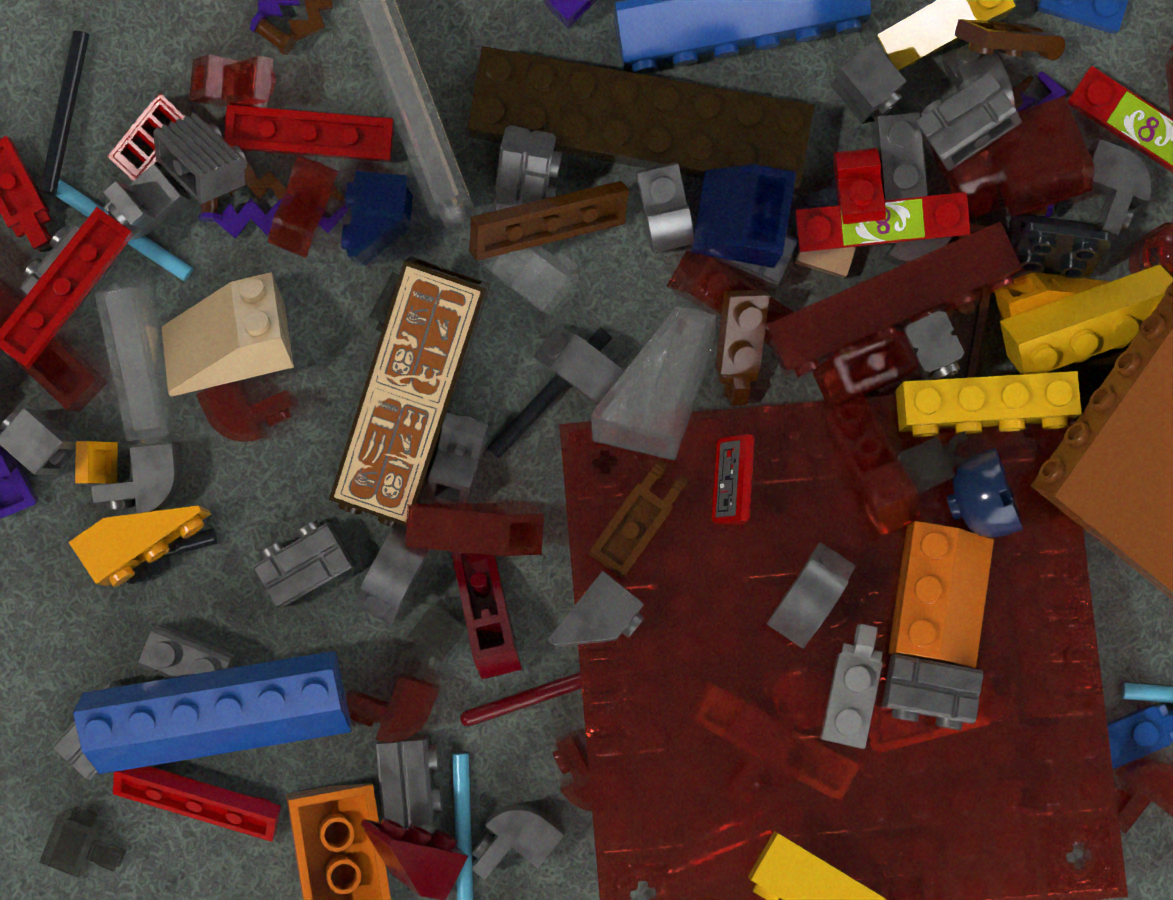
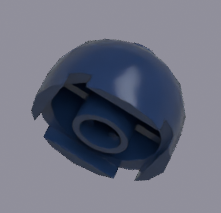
(984, 496)

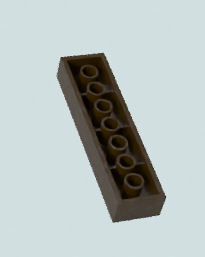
(636, 116)

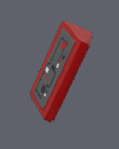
(733, 480)

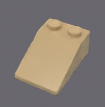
(228, 337)

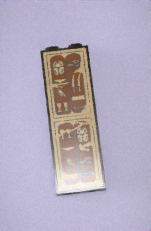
(409, 390)

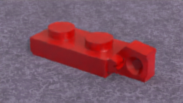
(20, 199)

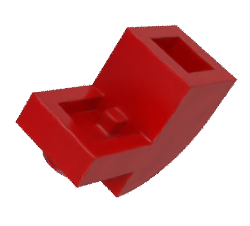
(859, 185)

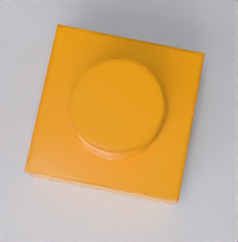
(96, 462)

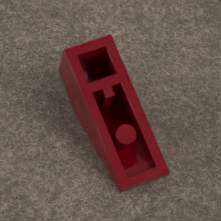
(486, 614)

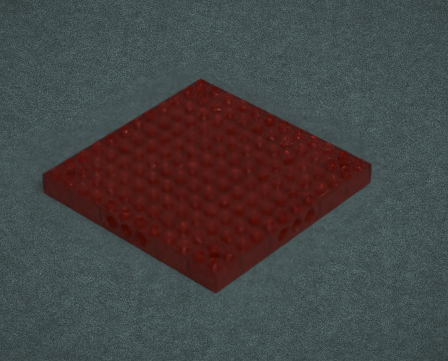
(922, 803)

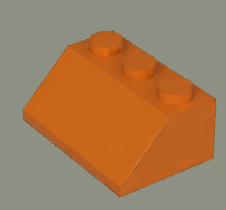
(941, 594)
(332, 847)

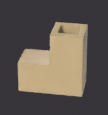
(832, 261)

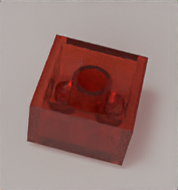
(1042, 159)

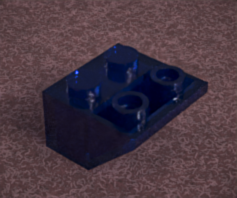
(378, 214)
(744, 214)

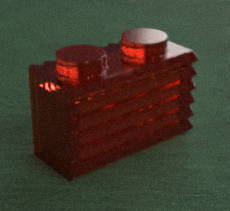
(865, 368)

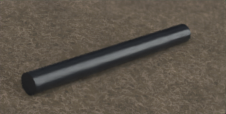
(64, 113)
(539, 403)

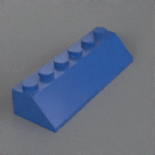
(684, 29)
(212, 713)

